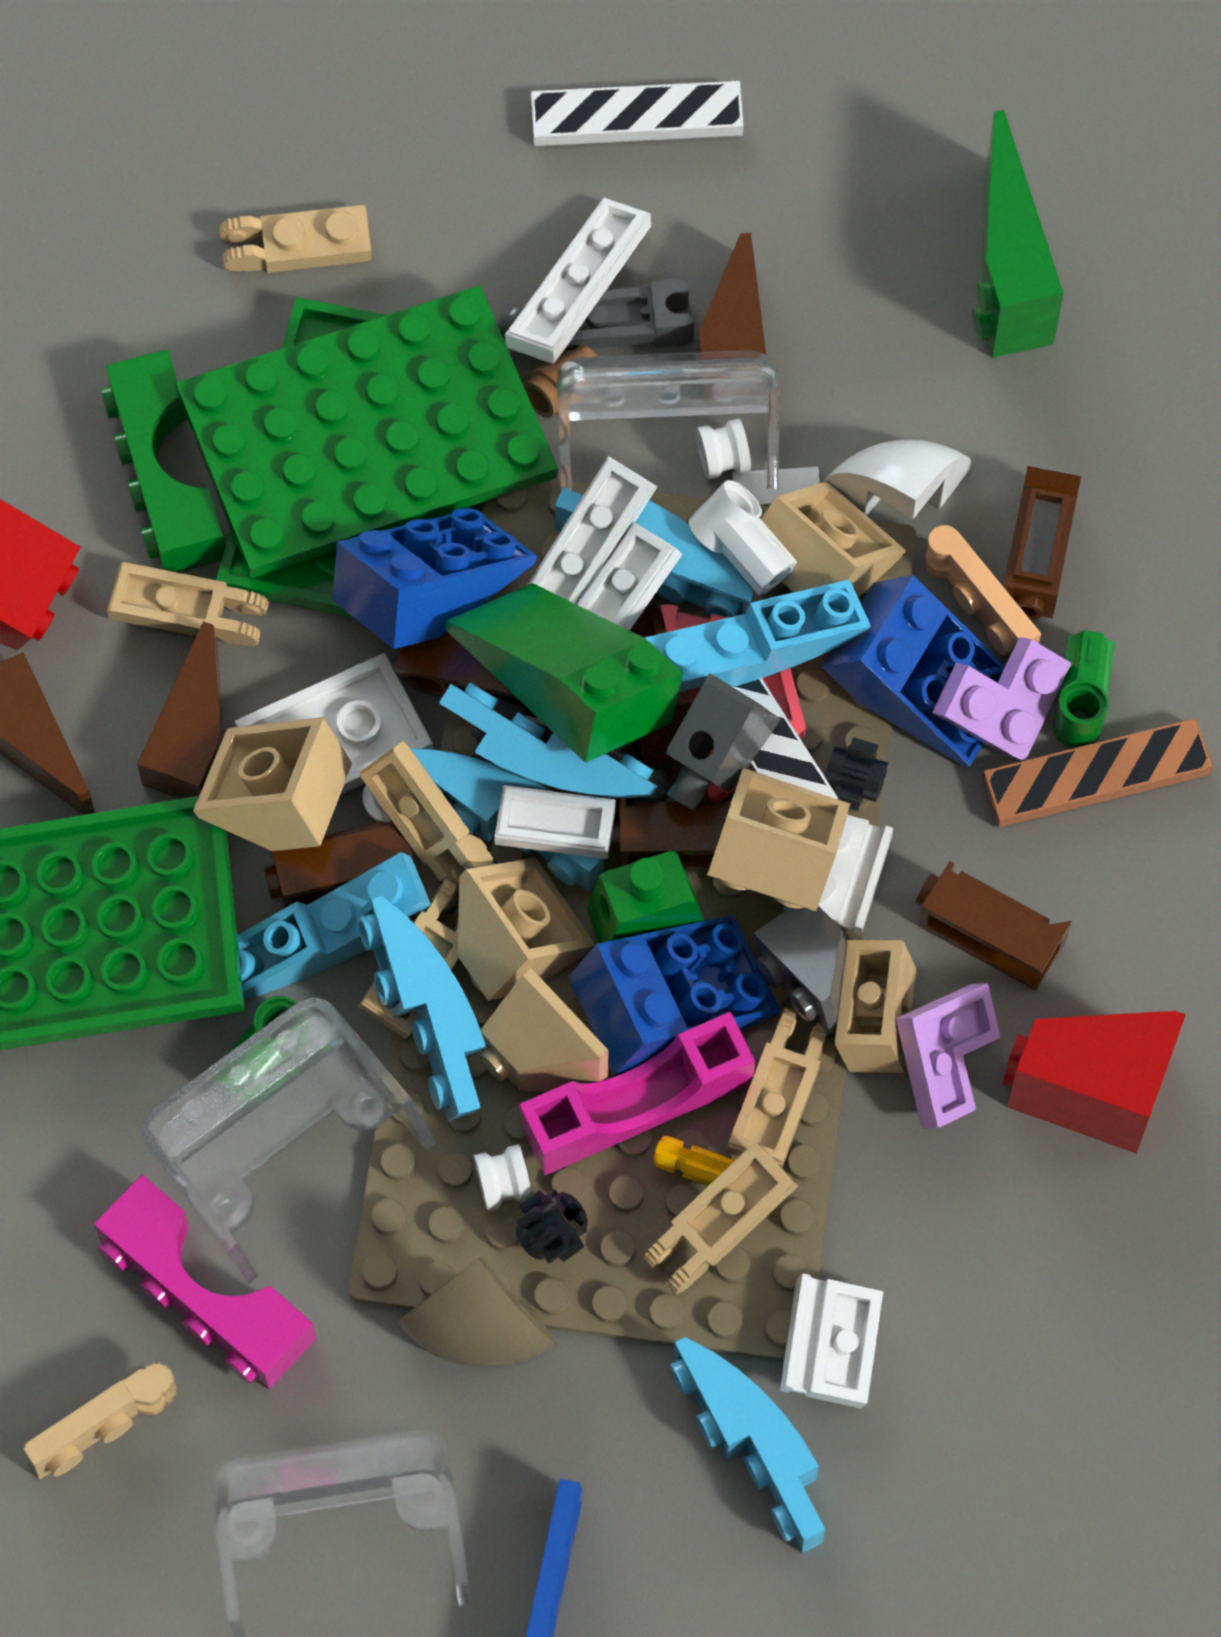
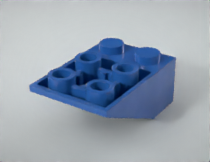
(425, 573)
(908, 660)
(666, 982)

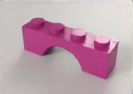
(594, 1116)
(255, 1329)

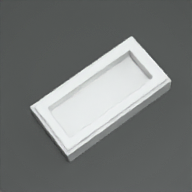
(555, 822)

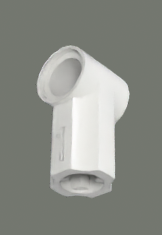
(732, 526)

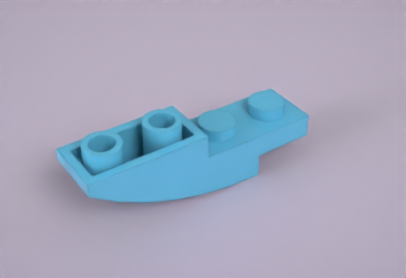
(699, 574)
(767, 637)
(519, 749)
(475, 794)
(325, 932)
(420, 981)
(744, 1418)

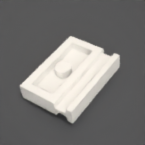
(855, 873)
(831, 1341)

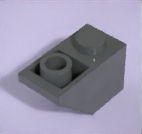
(807, 957)

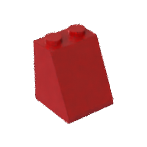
(32, 569)
(1094, 1072)

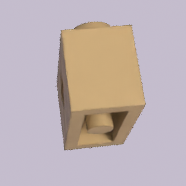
(874, 992)

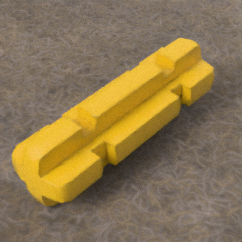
(695, 1163)

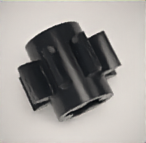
(856, 772)
(551, 1226)

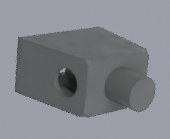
(722, 721)

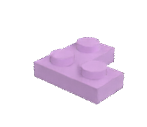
(1010, 711)
(934, 1049)

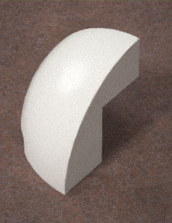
(901, 474)

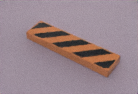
(1097, 772)

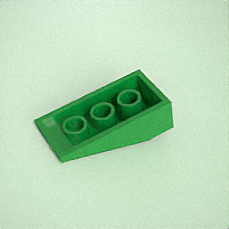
(1018, 278)
(572, 668)

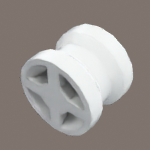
(723, 449)
(502, 1177)

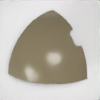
(477, 1322)

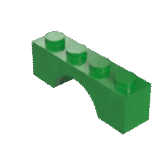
(181, 517)

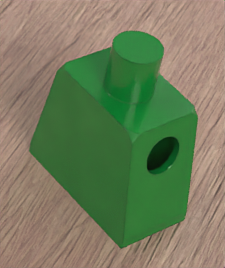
(643, 898)

